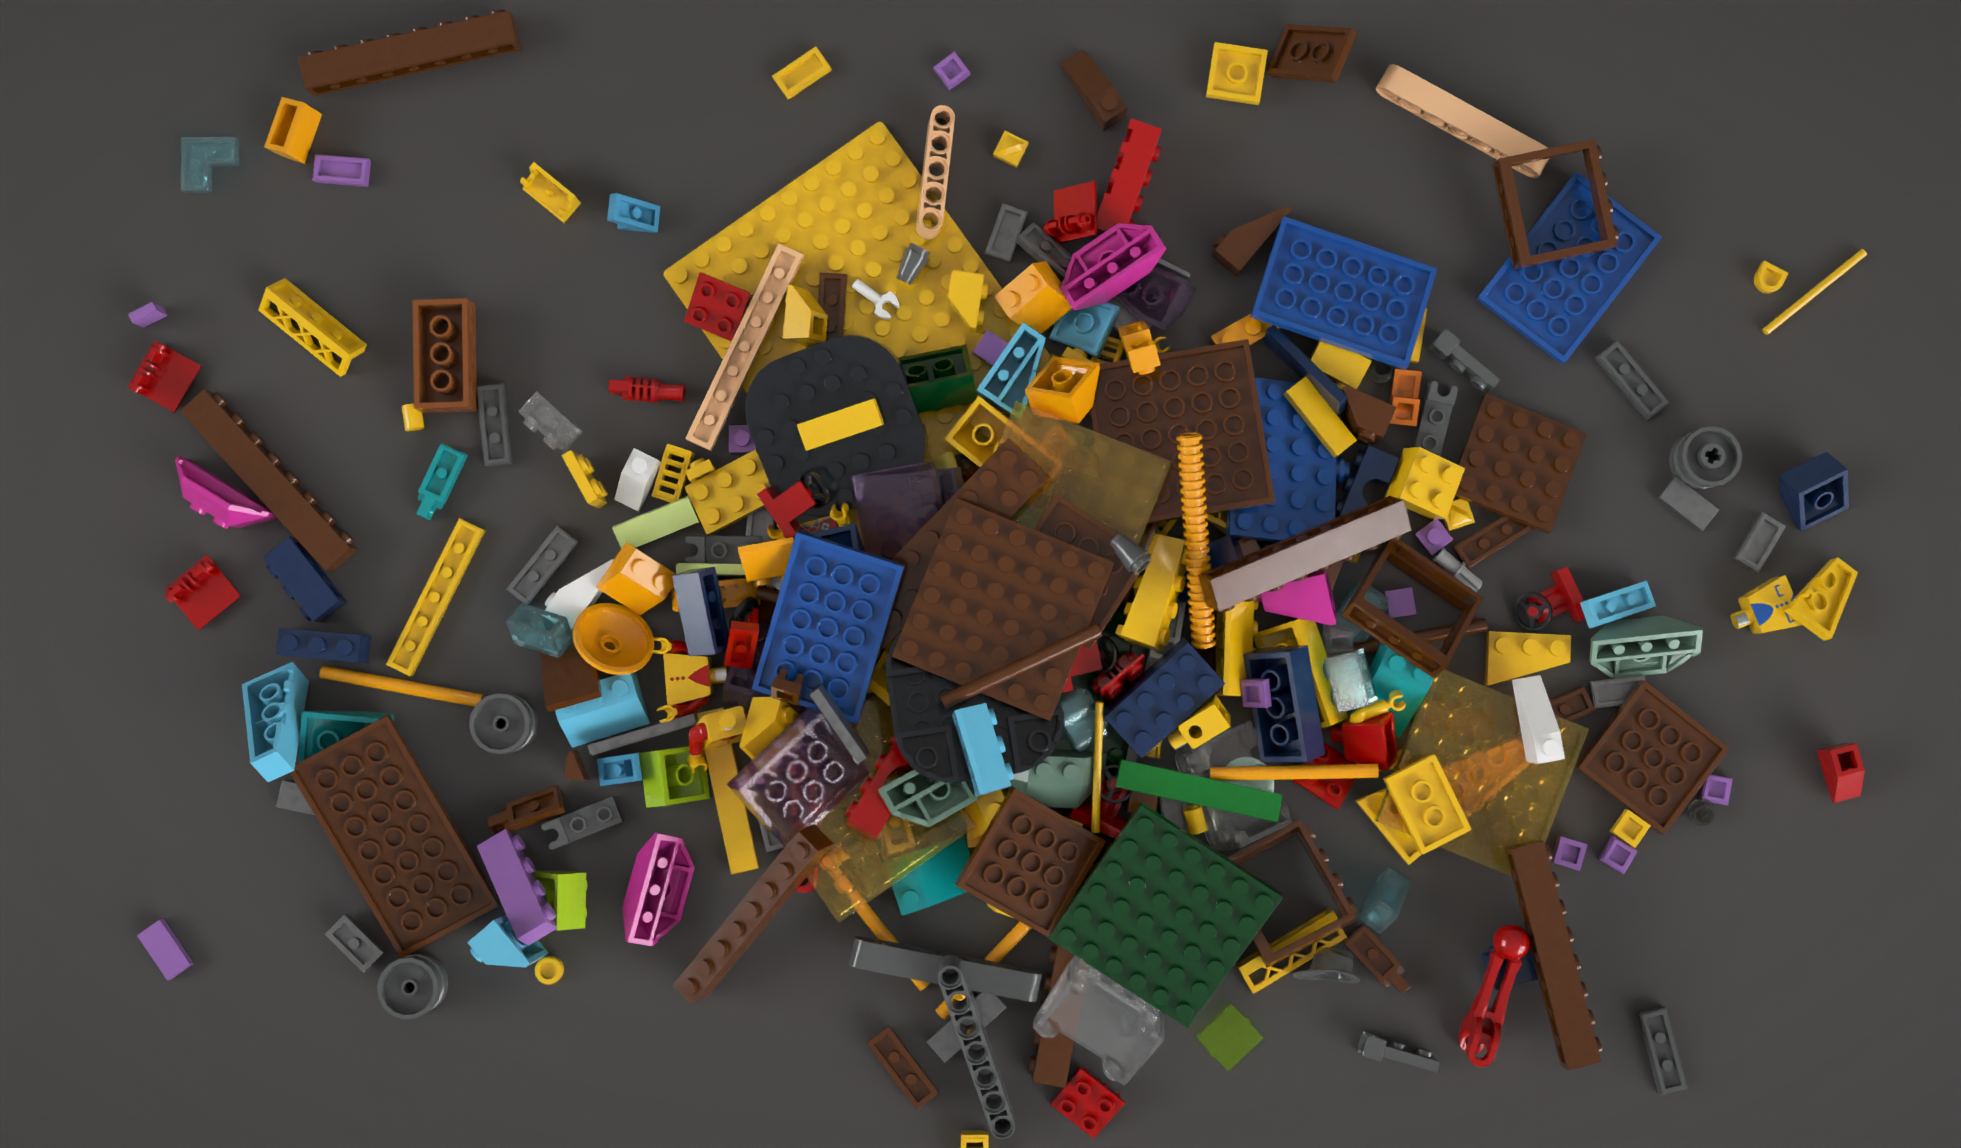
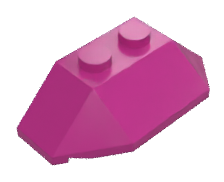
(1111, 264)
(218, 497)
(657, 889)

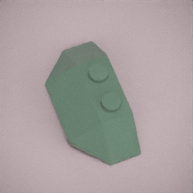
(1644, 646)
(1060, 779)
(926, 800)

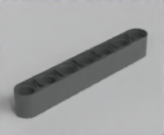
(922, 965)
(976, 1059)

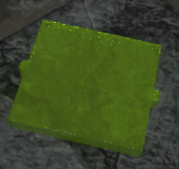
(1229, 1037)

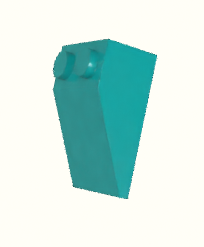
(1393, 672)
(324, 728)
(933, 880)

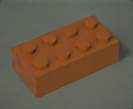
(444, 355)

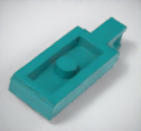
(440, 480)

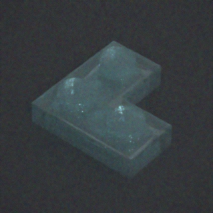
(199, 156)

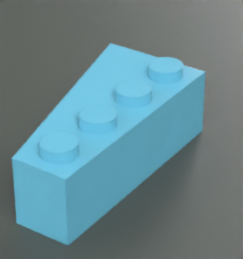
(274, 719)

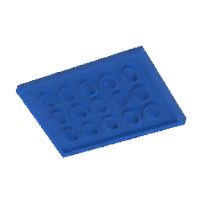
(1344, 293)
(1565, 298)
(1300, 473)
(830, 621)

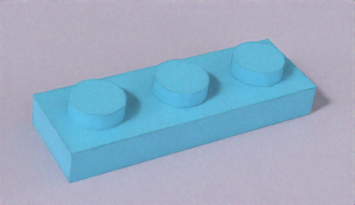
(1617, 604)

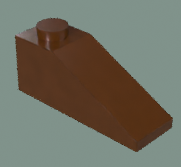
(1095, 90)
(1244, 241)

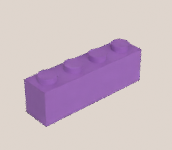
(517, 887)

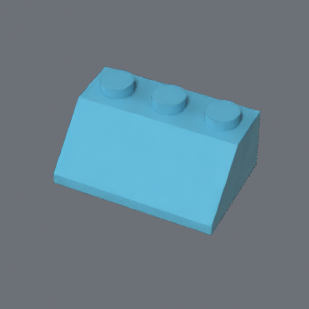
(613, 713)
(982, 748)
(500, 947)

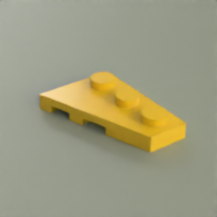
(1824, 598)
(1520, 654)

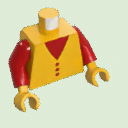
(687, 679)
(715, 731)

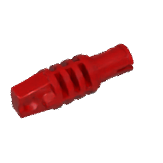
(646, 390)

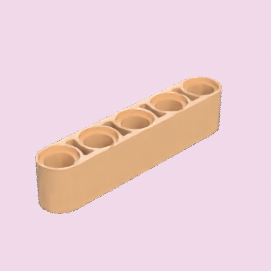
(935, 160)

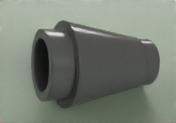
(912, 263)
(1130, 553)

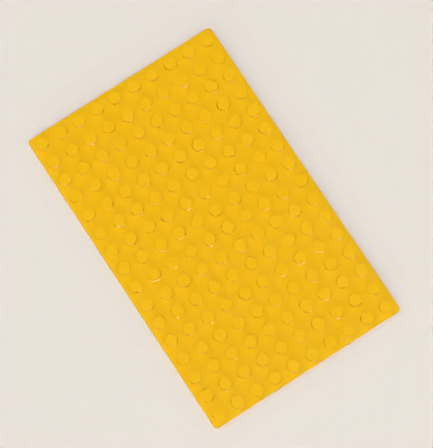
(856, 220)

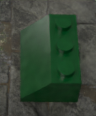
(940, 378)

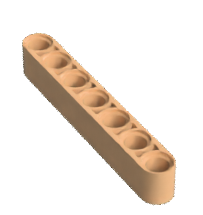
(1458, 118)

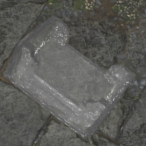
(1227, 829)
(1102, 1019)

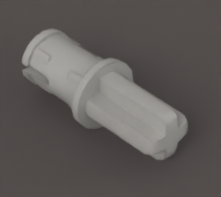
(1457, 569)

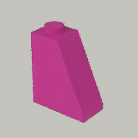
(1304, 599)

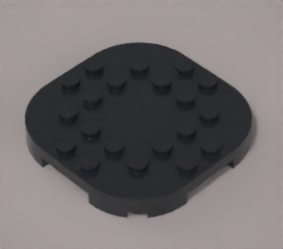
(823, 382)
(929, 736)

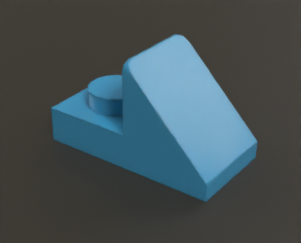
(633, 214)
(619, 769)

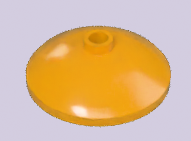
(614, 628)

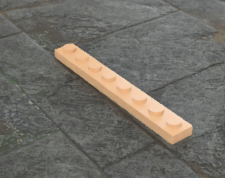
(744, 347)

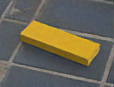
(1319, 417)
(840, 424)

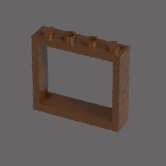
(1512, 212)
(1396, 635)
(1331, 881)

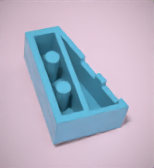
(1013, 370)

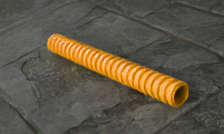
(1196, 537)

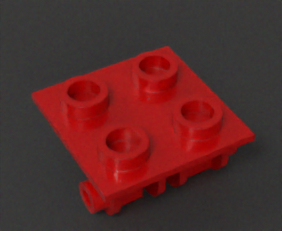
(1073, 213)
(717, 306)
(164, 376)
(202, 592)
(1131, 670)
(1329, 790)
(1087, 1102)

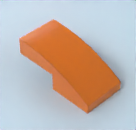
(1405, 395)

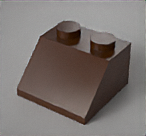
(1366, 416)

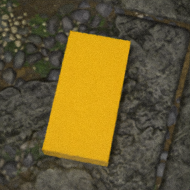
(801, 73)

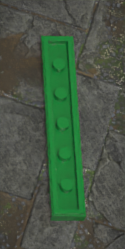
(1198, 790)

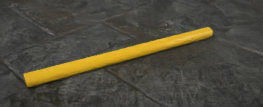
(1814, 292)
(1097, 767)

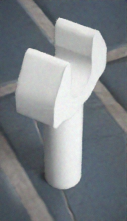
(877, 299)

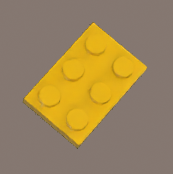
(729, 493)
(1427, 804)

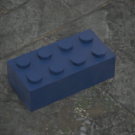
(1162, 697)
(1292, 724)

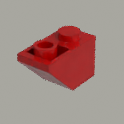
(1842, 770)

